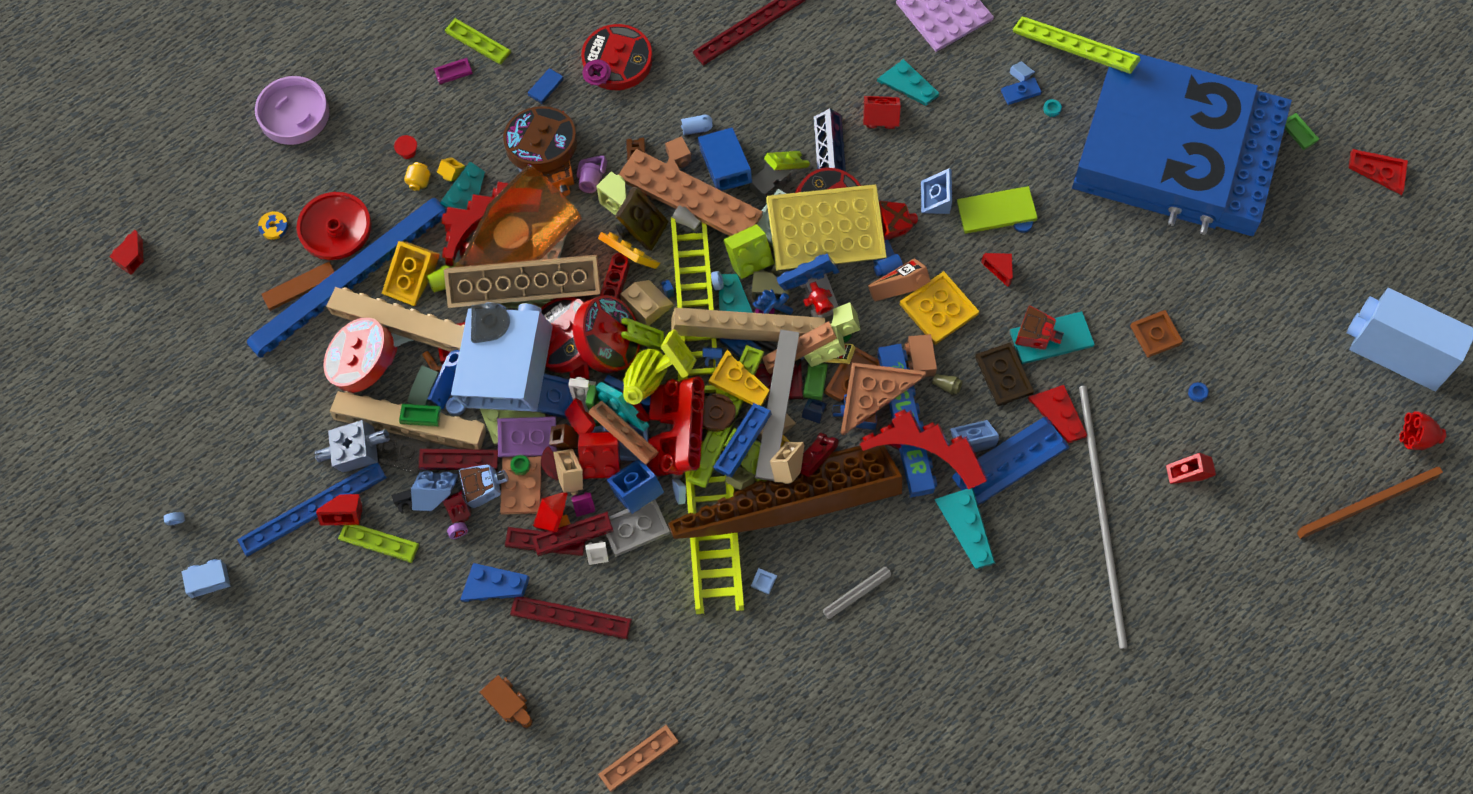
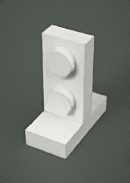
(579, 389)

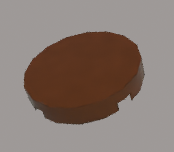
(718, 413)

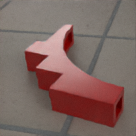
(461, 223)
(906, 431)

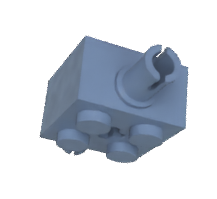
(352, 446)

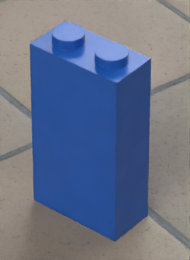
(725, 159)

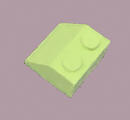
(612, 192)

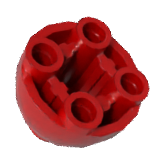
(1421, 431)

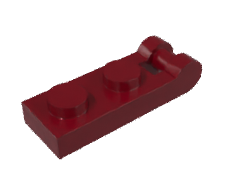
(817, 453)

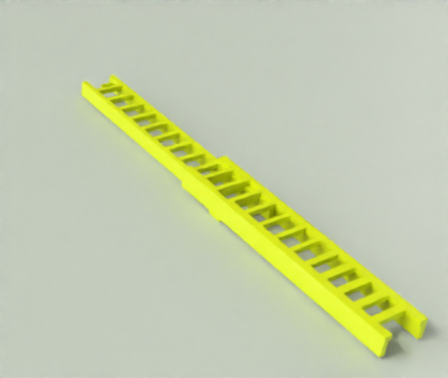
(697, 555)

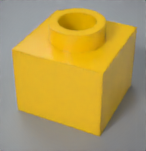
(450, 169)

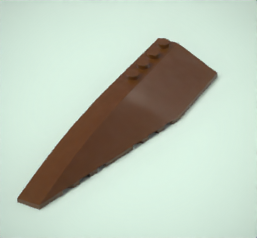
(840, 482)

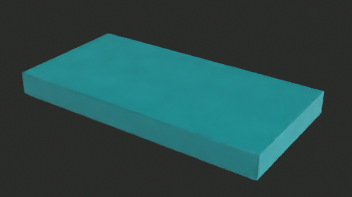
(1075, 338)

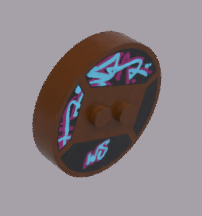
(540, 138)

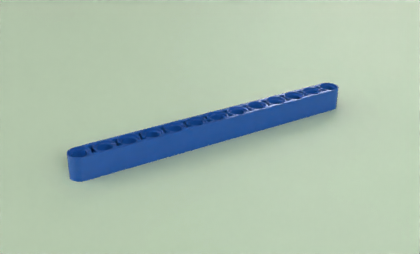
(347, 276)

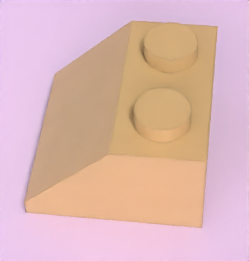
(646, 301)

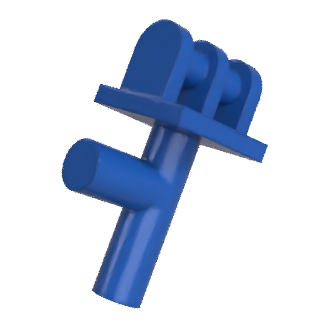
(768, 301)

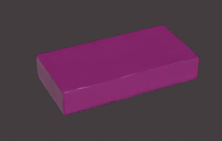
(453, 71)

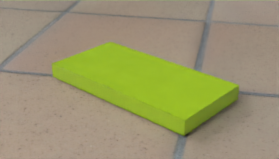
(996, 209)

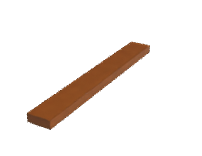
(1369, 502)

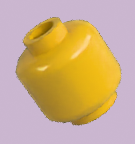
(417, 176)

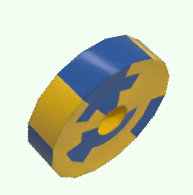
(273, 218)

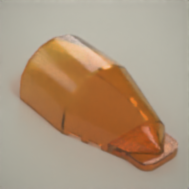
(521, 222)

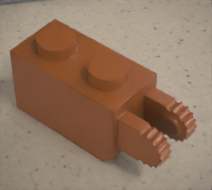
(506, 702)

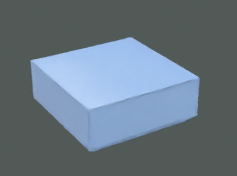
(763, 581)

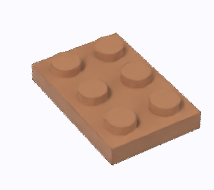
(522, 492)

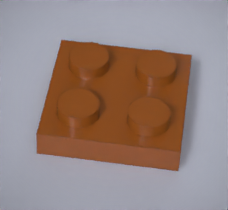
(1156, 333)

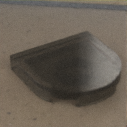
(488, 322)

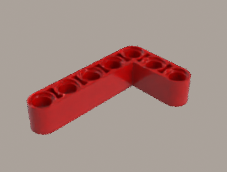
(616, 272)

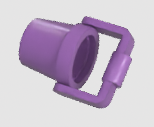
(591, 173)

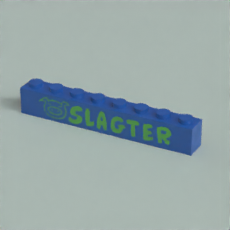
(915, 461)

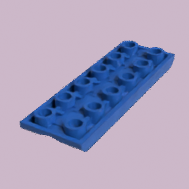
(1016, 458)

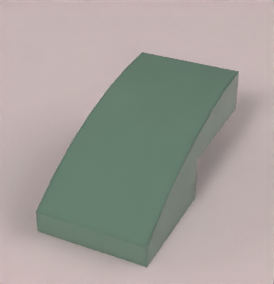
(422, 386)

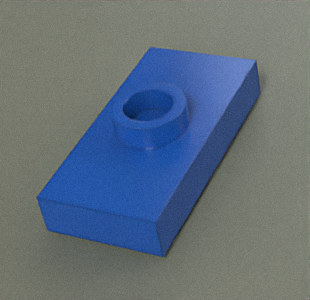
(1021, 91)

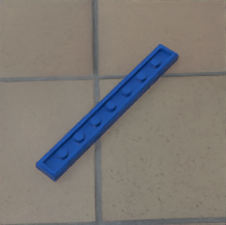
(307, 510)

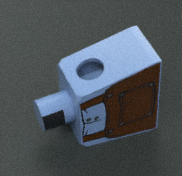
(481, 484)

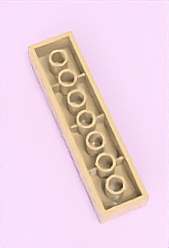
(522, 281)

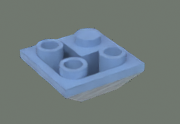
(431, 489)

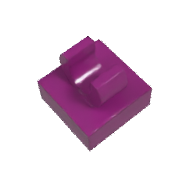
(583, 504)

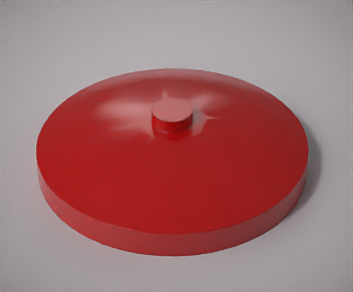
(334, 225)

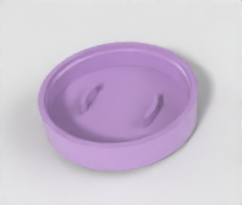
(292, 110)

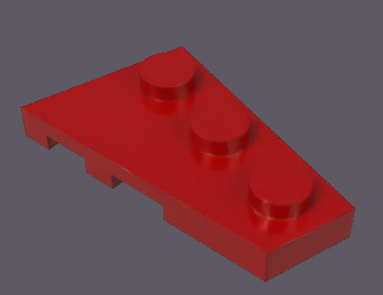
(1380, 168)
(1060, 411)

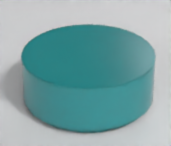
(1052, 108)

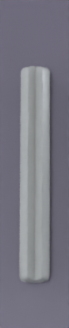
(857, 592)

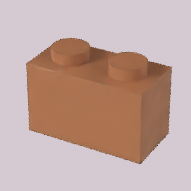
(921, 354)

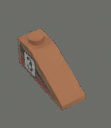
(900, 281)

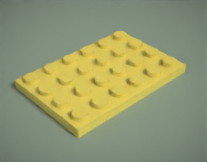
(824, 222)

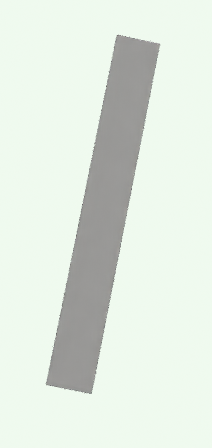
(777, 402)

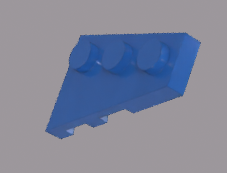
(814, 269)
(491, 582)

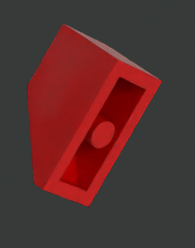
(1190, 469)
(341, 510)

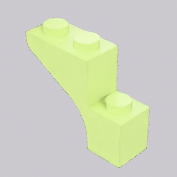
(844, 323)

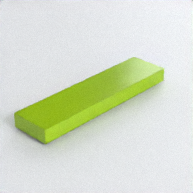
(477, 41)
(379, 542)

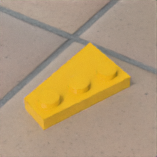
(625, 248)
(737, 381)

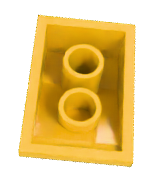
(409, 272)

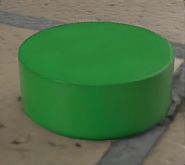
(520, 465)

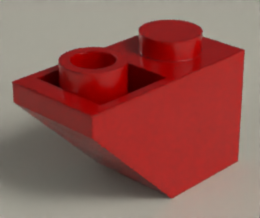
(129, 253)

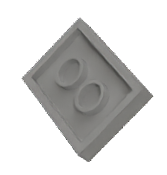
(636, 528)

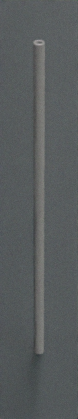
(1103, 519)

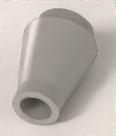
(685, 217)

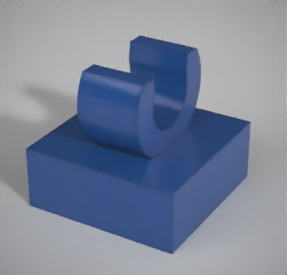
(712, 353)

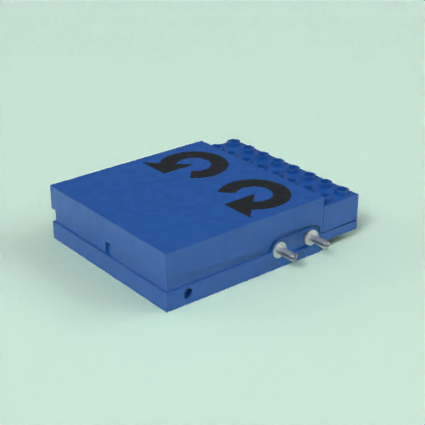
(1184, 145)

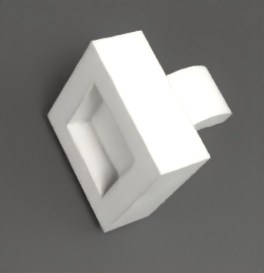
(597, 553)

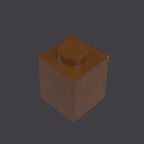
(563, 437)

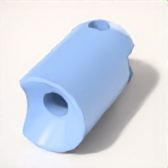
(696, 124)

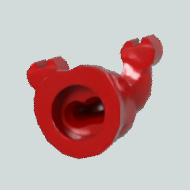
(819, 298)

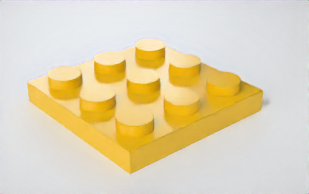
(939, 307)

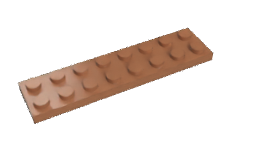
(679, 188)

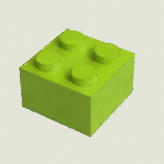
(749, 251)

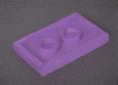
(524, 436)

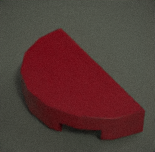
(548, 463)

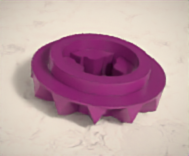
(599, 66)

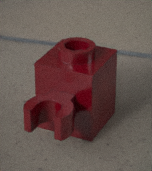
(457, 507)

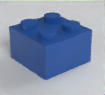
(635, 486)

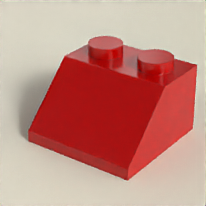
(881, 111)

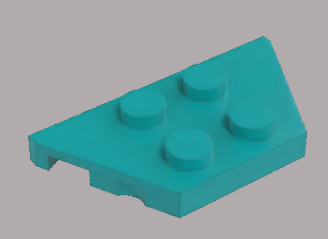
(615, 400)

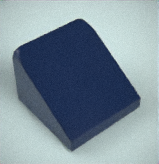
(814, 410)

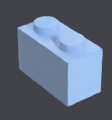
(205, 578)

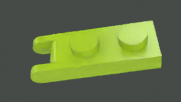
(786, 160)
(643, 334)

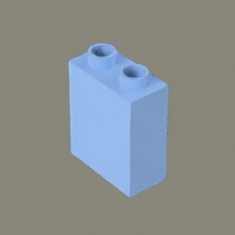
(1410, 338)
(505, 370)

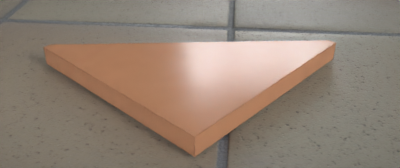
(872, 389)

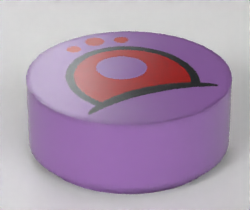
(457, 530)

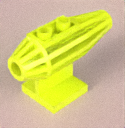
(651, 366)

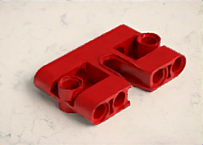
(682, 406)

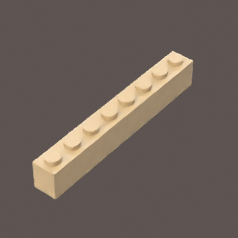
(397, 319)
(739, 324)
(450, 432)

